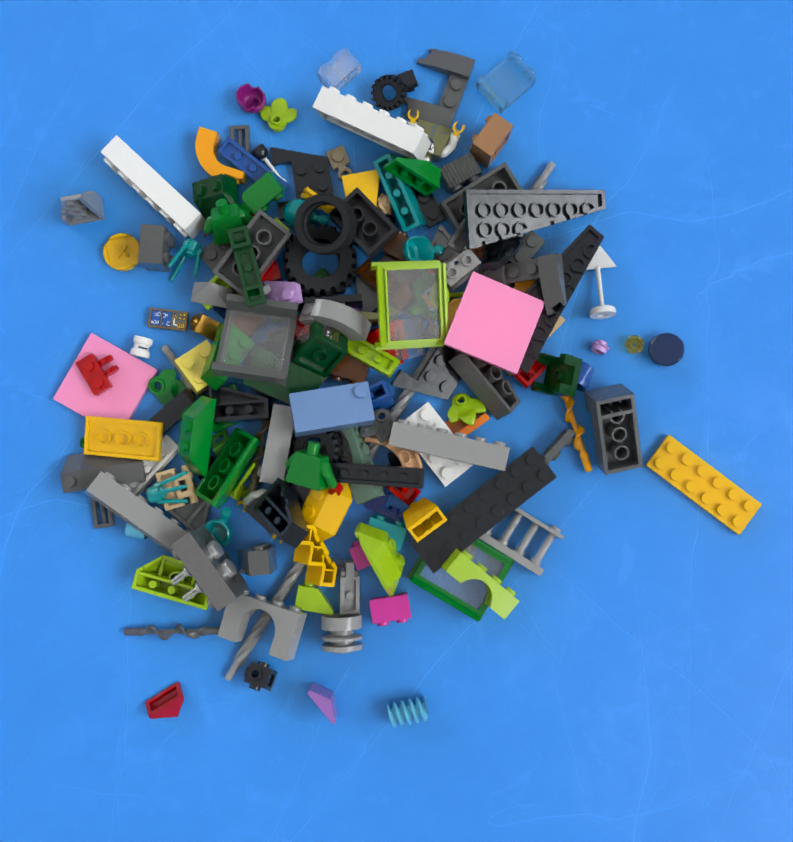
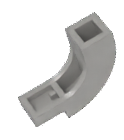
(338, 316)

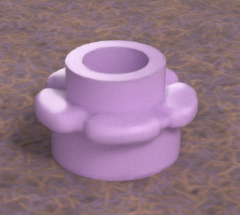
(599, 347)

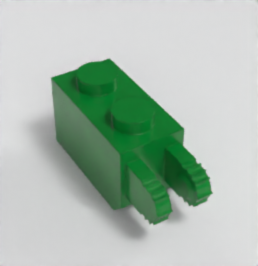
(262, 193)

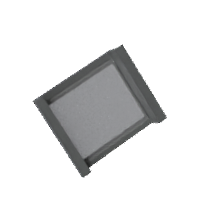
(256, 340)

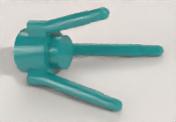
(189, 249)
(159, 492)

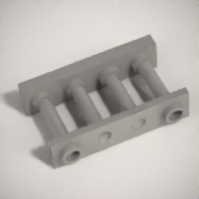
(518, 553)

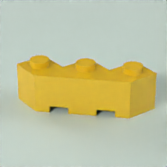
(314, 554)

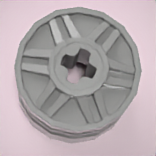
(341, 635)

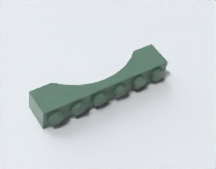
(361, 454)

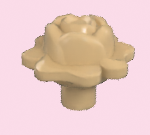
(384, 204)

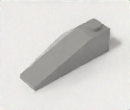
(82, 208)

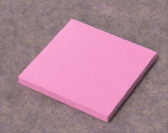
(494, 323)
(128, 383)

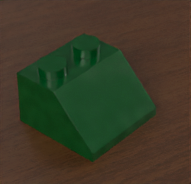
(211, 189)

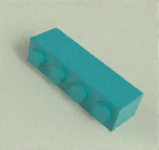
(400, 196)

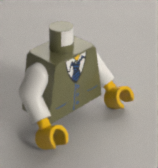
(442, 138)

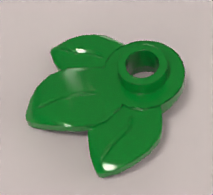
(169, 386)

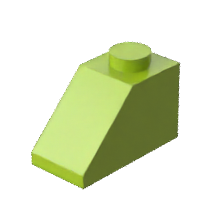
(313, 599)

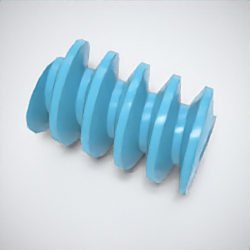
(408, 712)

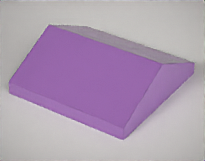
(325, 700)

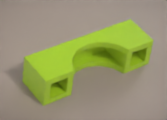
(497, 598)

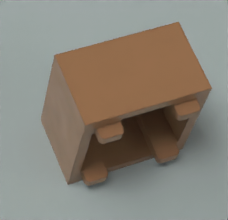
(490, 139)

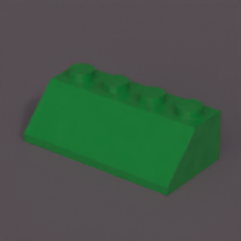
(228, 468)

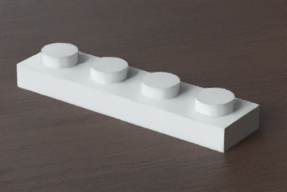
(169, 450)

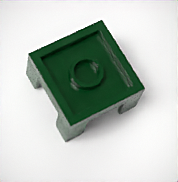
(319, 351)
(560, 375)

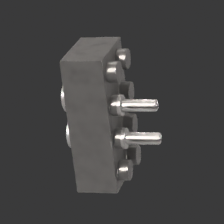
(210, 568)

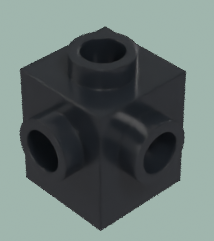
(260, 676)

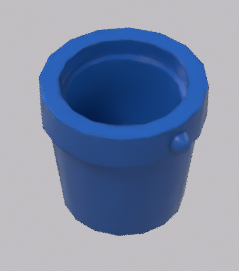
(585, 376)

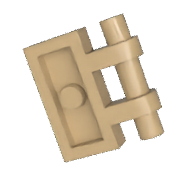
(178, 494)

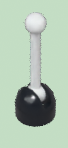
(261, 154)

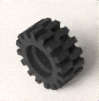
(378, 92)

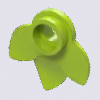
(278, 112)
(465, 411)

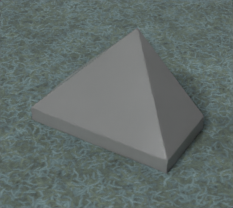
(210, 294)

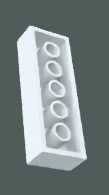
(372, 124)
(153, 188)

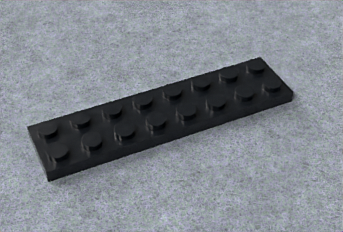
(485, 508)

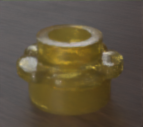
(634, 349)

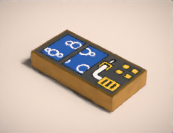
(168, 319)

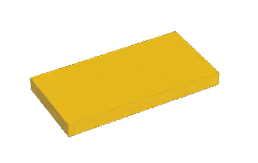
(123, 438)

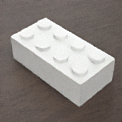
(444, 469)

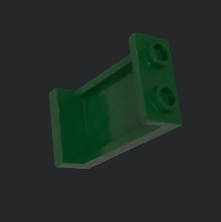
(298, 380)

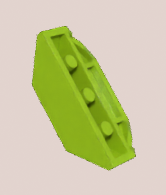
(382, 555)
(156, 580)

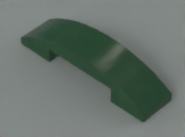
(247, 266)

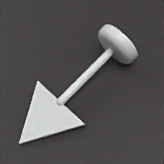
(600, 261)

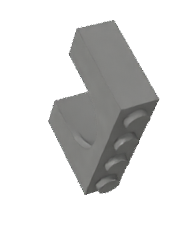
(287, 621)

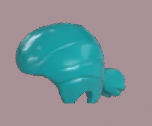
(290, 210)
(420, 249)
(220, 527)

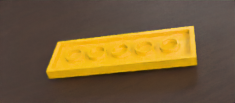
(703, 484)

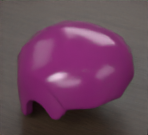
(250, 98)

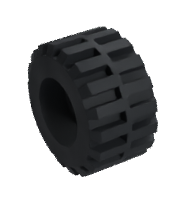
(330, 439)

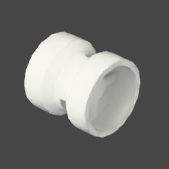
(141, 342)

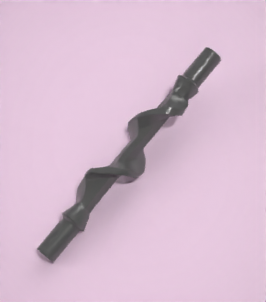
(165, 634)

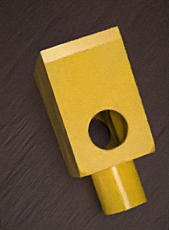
(423, 518)

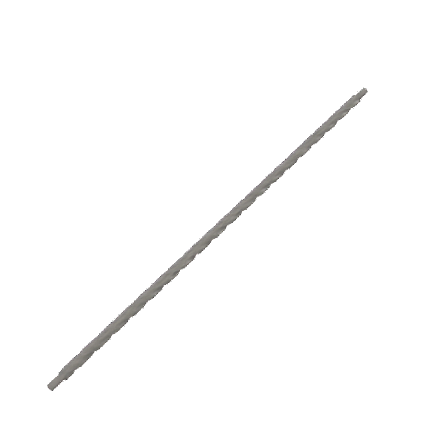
(297, 568)

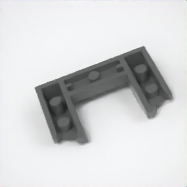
(459, 70)
(546, 268)

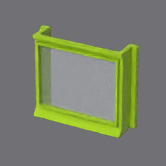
(411, 304)

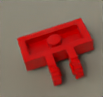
(94, 373)

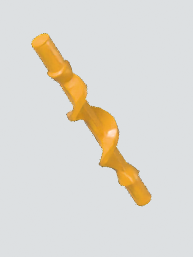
(579, 430)

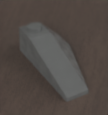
(82, 469)

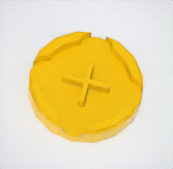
(121, 252)

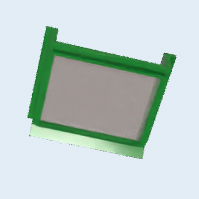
(469, 595)

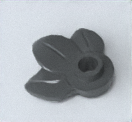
(380, 426)

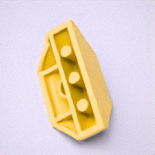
(327, 510)

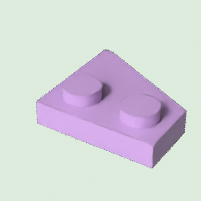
(284, 291)

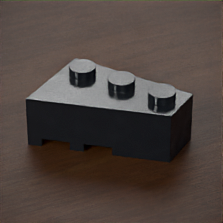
(239, 406)
(283, 513)

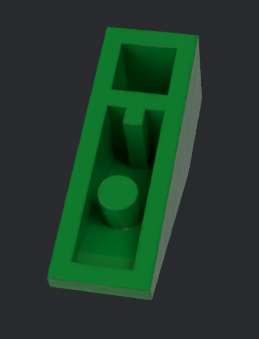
(416, 173)

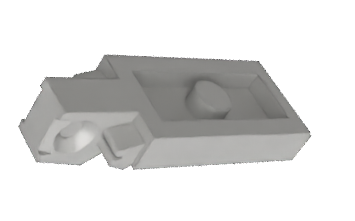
(349, 589)

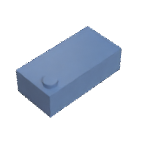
(331, 409)

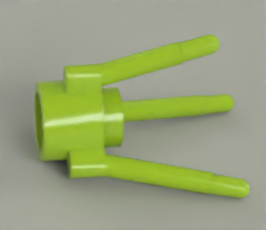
(239, 490)

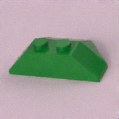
(196, 434)

